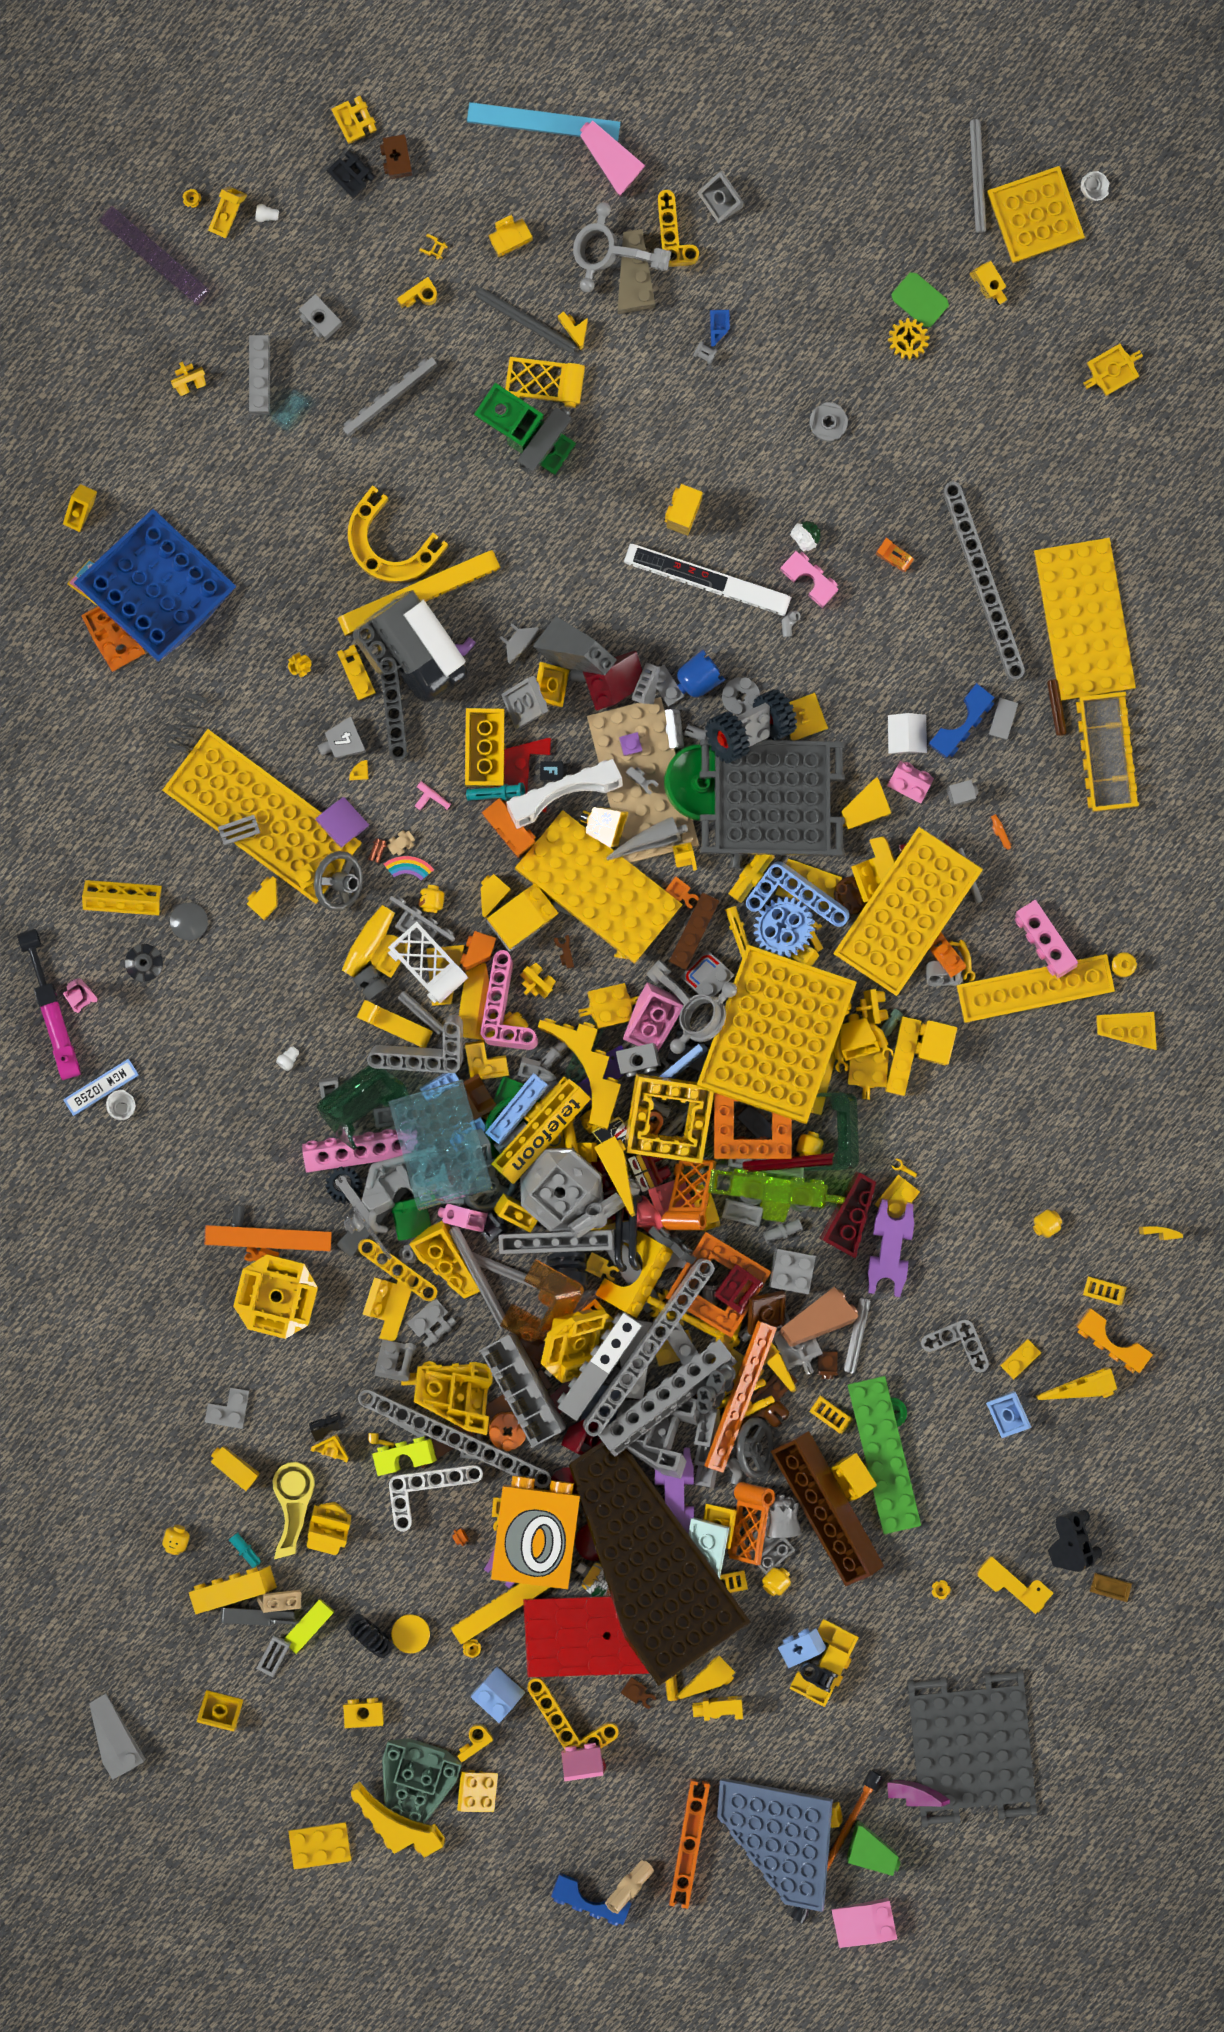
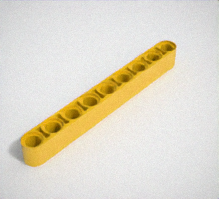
(427, 588)

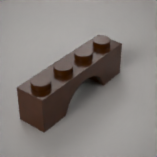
(694, 931)

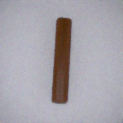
(1056, 706)

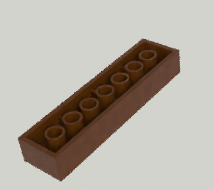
(827, 1508)

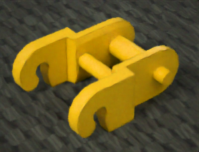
(438, 255)

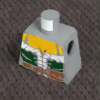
(594, 1579)

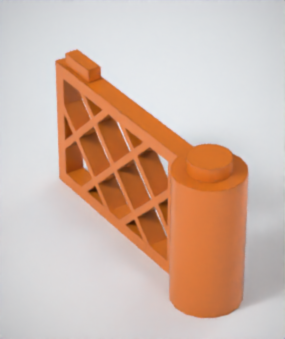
(688, 1217)
(753, 1498)

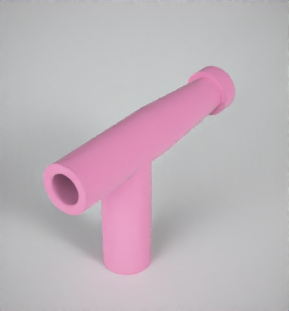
(430, 793)

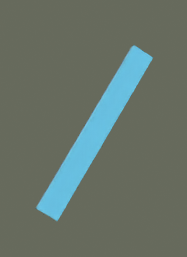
(536, 120)

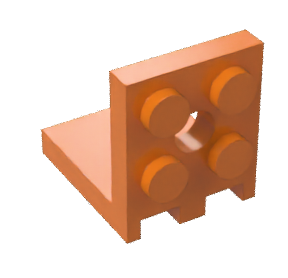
(108, 636)

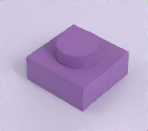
(630, 744)

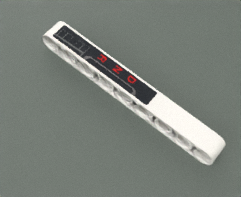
(706, 578)

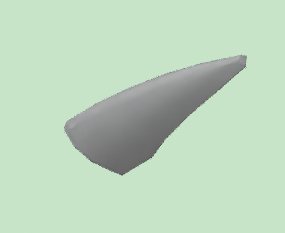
(657, 836)

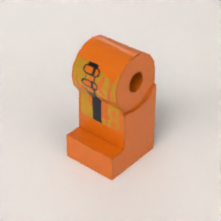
(894, 555)

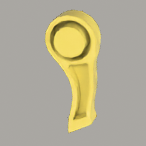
(294, 1488)

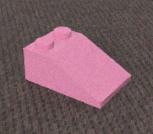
(653, 1016)
(582, 1762)
(864, 1923)

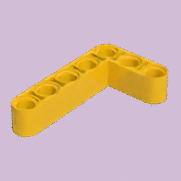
(565, 1725)

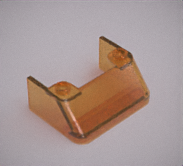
(556, 1292)

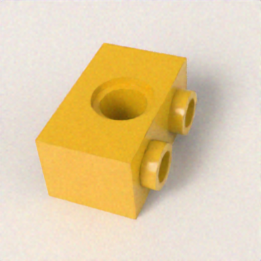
(354, 1720)

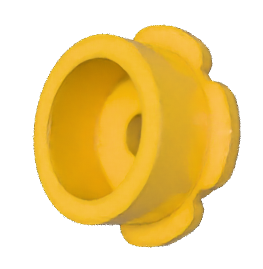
(191, 193)
(942, 1584)
(472, 1652)

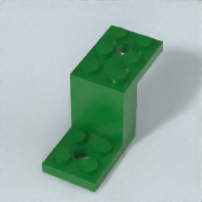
(520, 425)

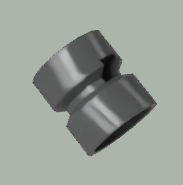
(370, 983)

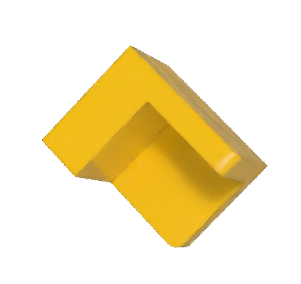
(684, 855)

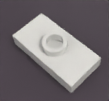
(674, 729)

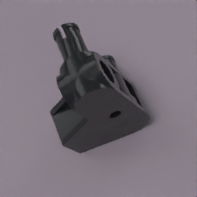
(1068, 1550)

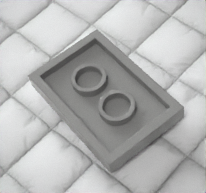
(524, 702)

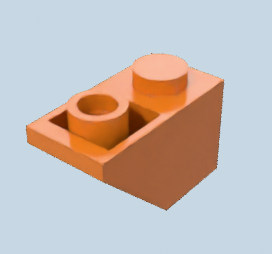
(479, 950)

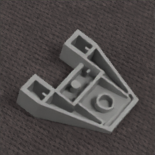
(656, 1444)

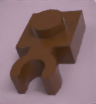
(635, 1690)

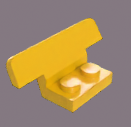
(872, 871)
(388, 1303)

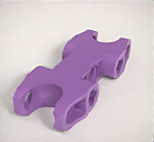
(892, 1233)
(675, 1491)

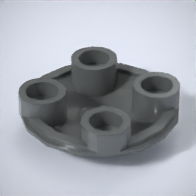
(188, 921)

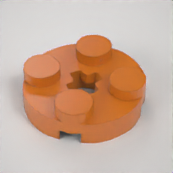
(496, 1431)

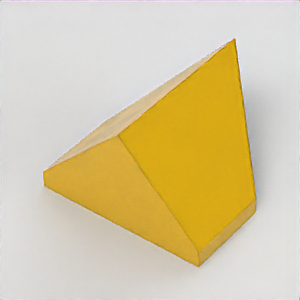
(331, 1447)

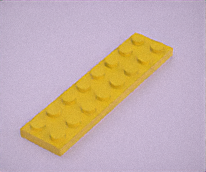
(1034, 989)

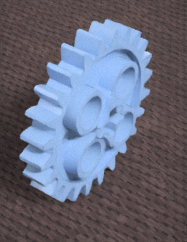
(768, 923)

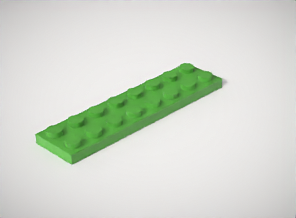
(884, 1454)

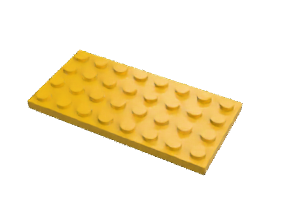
(1084, 619)
(602, 894)
(908, 911)

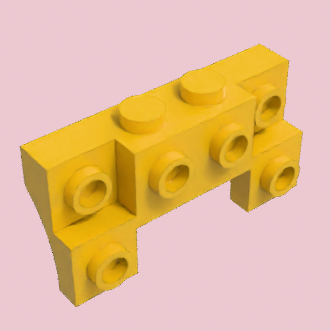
(834, 1658)

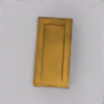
(1110, 1587)

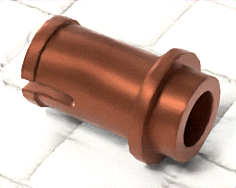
(378, 849)

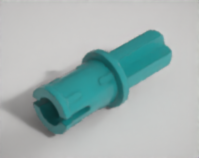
(245, 1550)

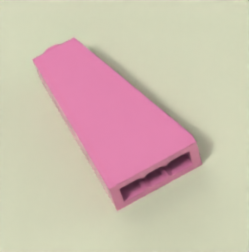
(614, 160)

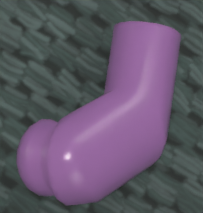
(466, 646)

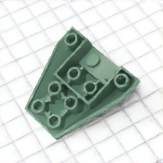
(417, 1777)

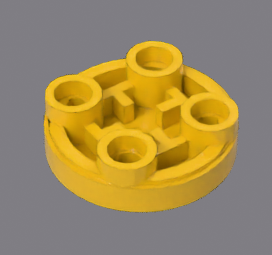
(410, 1633)

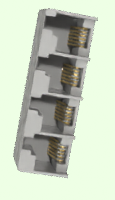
(523, 1389)

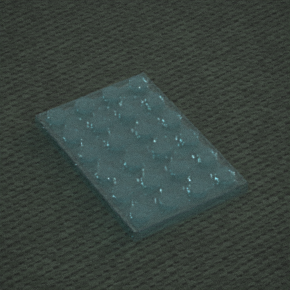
(440, 1145)

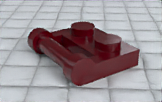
(734, 1284)

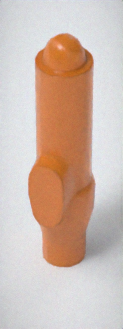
(999, 831)

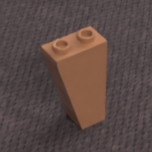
(821, 1317)

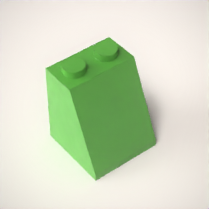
(871, 1852)

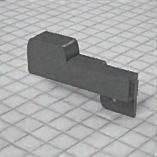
(255, 1616)

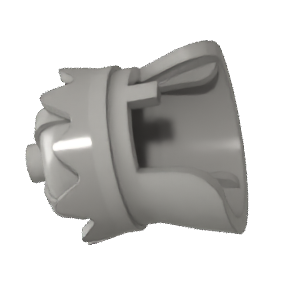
(782, 1518)

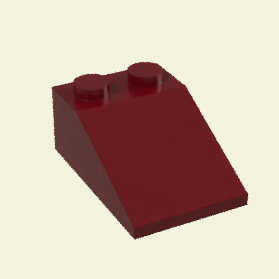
(617, 683)

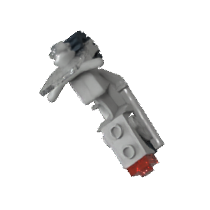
(381, 1185)

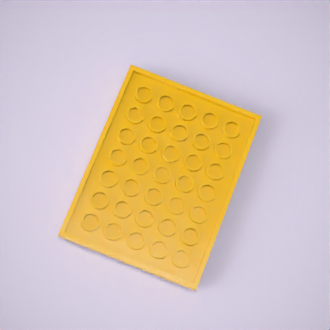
(777, 1034)

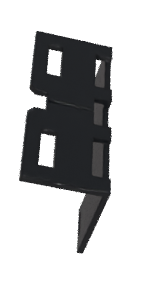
(318, 1433)

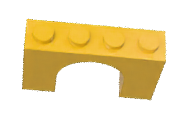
(633, 1297)

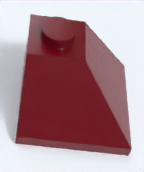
(579, 1440)

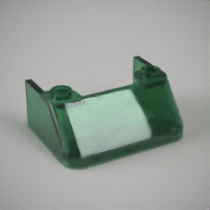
(357, 1098)
(847, 1125)

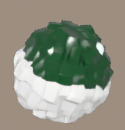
(806, 535)

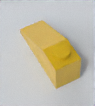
(711, 1677)

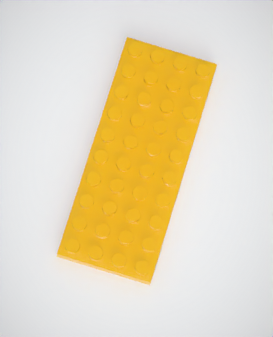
(227, 786)

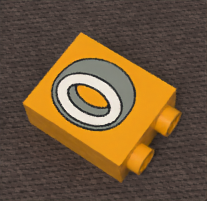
(536, 1533)

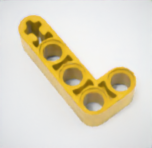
(672, 228)
(394, 1024)

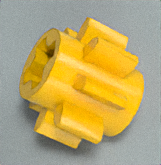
(299, 664)

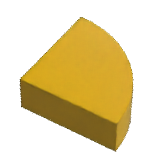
(359, 771)

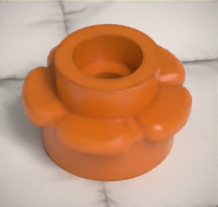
(460, 1537)

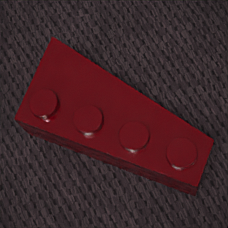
(848, 1218)

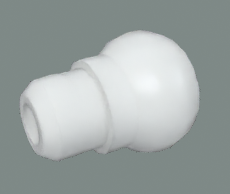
(266, 213)
(287, 1059)

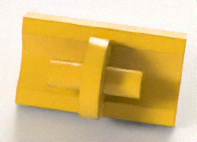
(180, 382)
(534, 983)
(870, 1006)

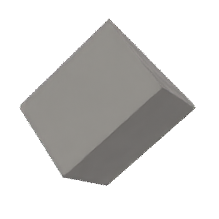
(720, 197)

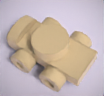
(404, 840)

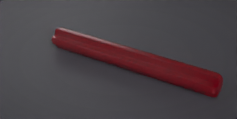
(795, 1162)

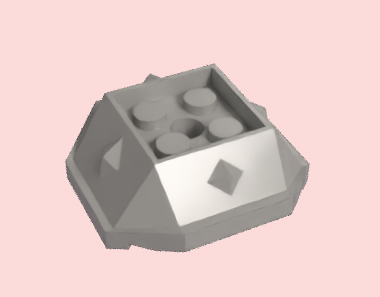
(560, 1169)

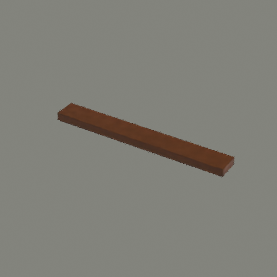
(493, 1408)

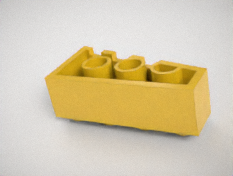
(232, 1590)

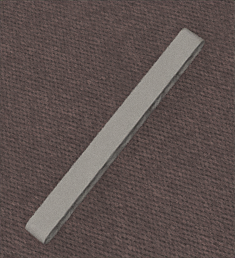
(983, 571)
(650, 1336)
(447, 1431)

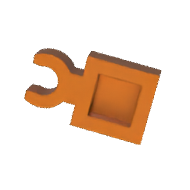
(679, 891)
(256, 1254)

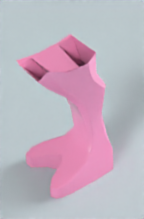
(79, 995)

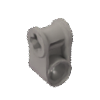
(938, 976)

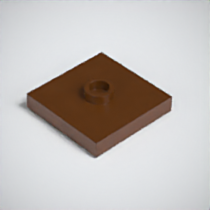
(766, 1309)

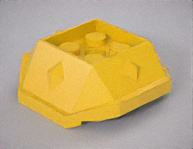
(255, 1299)
(572, 1342)

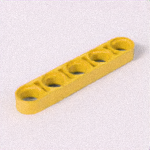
(404, 1276)

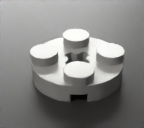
(837, 416)
(730, 691)

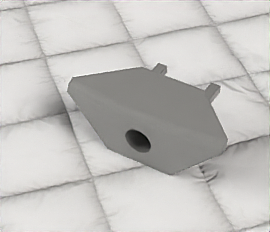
(519, 642)

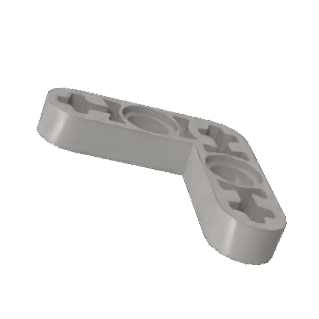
(958, 1335)

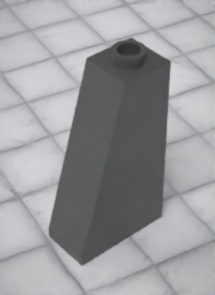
(544, 441)

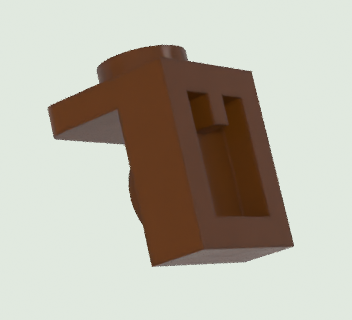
(827, 1364)

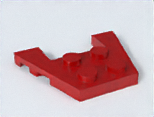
(517, 762)

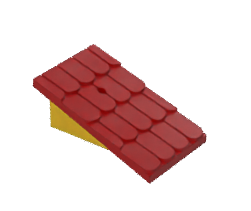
(568, 1638)

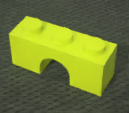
(420, 1452)

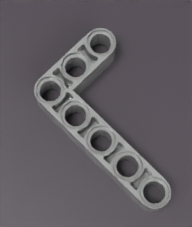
(423, 1054)

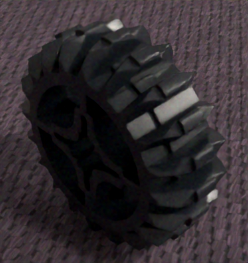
(370, 1636)

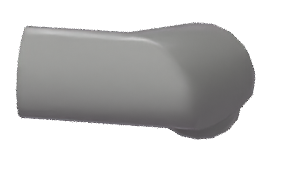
(788, 621)
(734, 1466)

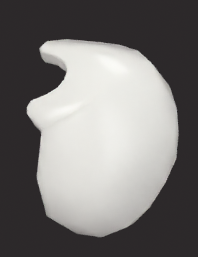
(1095, 186)
(118, 1110)

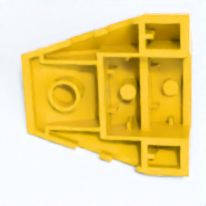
(456, 1393)

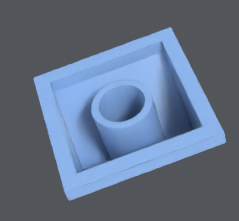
(1008, 1414)

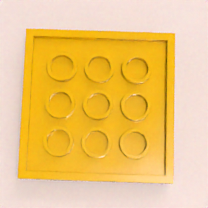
(1035, 214)

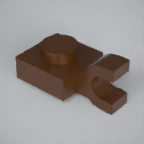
(566, 957)

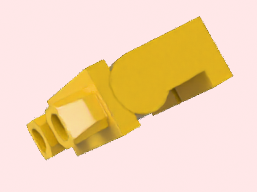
(718, 1706)

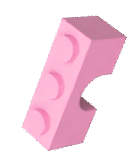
(799, 566)

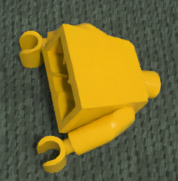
(859, 1039)

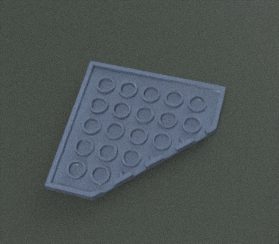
(783, 1836)

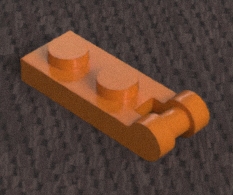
(947, 956)

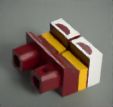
(652, 1177)

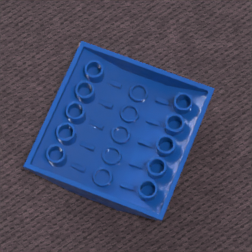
(155, 585)

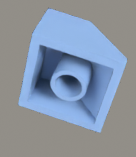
(497, 1694)

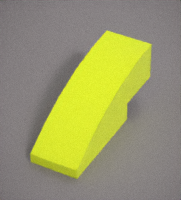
(308, 1625)

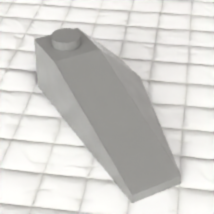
(115, 1742)

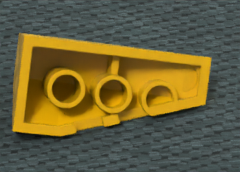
(614, 1161)
(440, 1253)

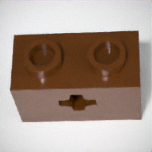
(402, 166)

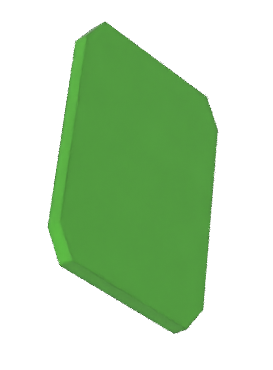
(920, 299)

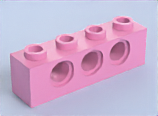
(1034, 912)

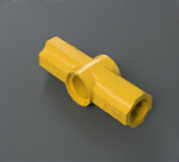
(750, 876)

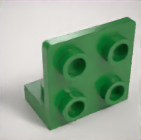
(408, 1220)

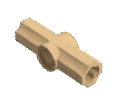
(629, 1886)

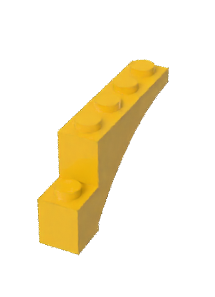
(395, 1829)

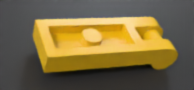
(356, 673)

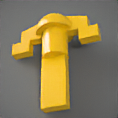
(815, 941)

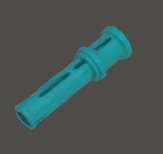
(504, 792)

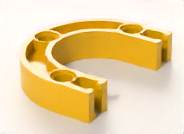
(386, 571)

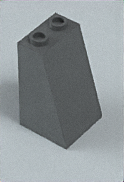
(573, 649)

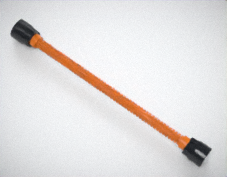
(871, 1783)

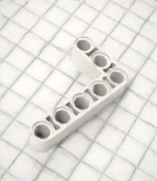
(426, 1484)

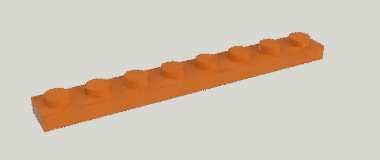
(740, 1396)

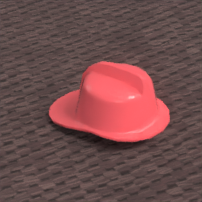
(647, 1215)

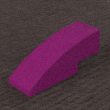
(916, 1794)

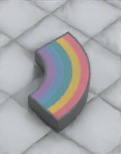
(409, 866)

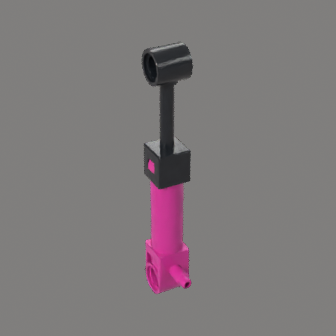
(48, 1002)

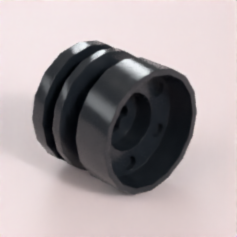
(571, 1265)

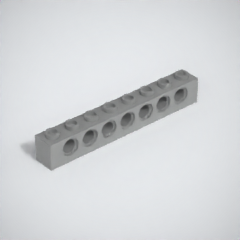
(663, 1408)

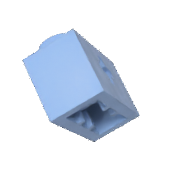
(811, 1646)

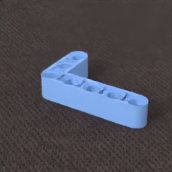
(798, 892)

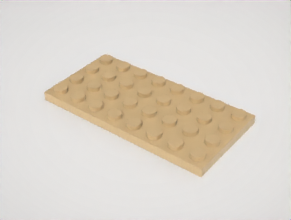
(642, 808)

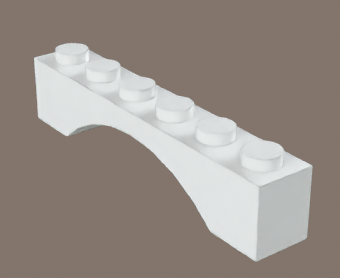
(599, 778)

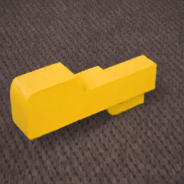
(998, 1577)

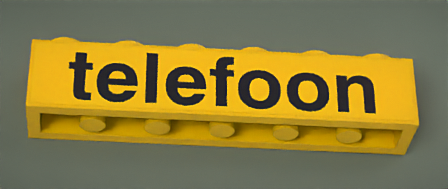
(541, 1131)

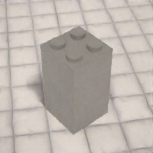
(791, 1271)

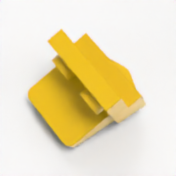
(328, 1528)

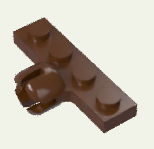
(777, 1389)

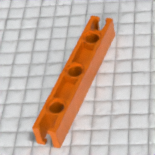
(267, 1238)
(687, 1857)

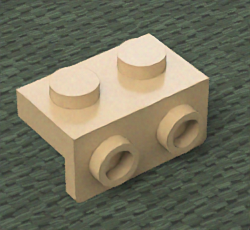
(280, 1601)

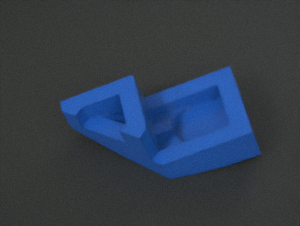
(718, 324)

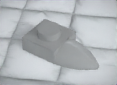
(531, 1066)

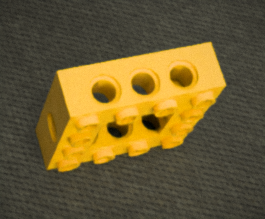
(690, 1147)

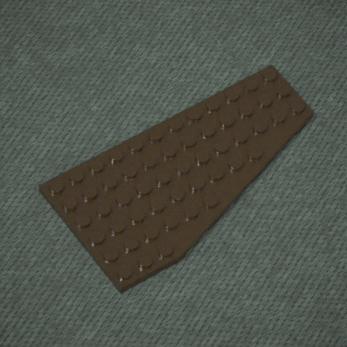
(656, 1575)

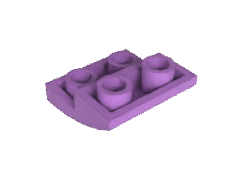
(342, 822)

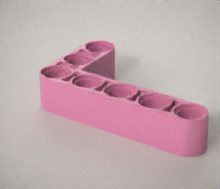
(500, 1006)

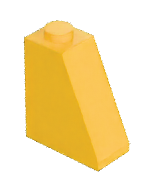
(866, 806)
(234, 1467)

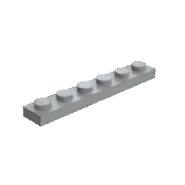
(383, 401)

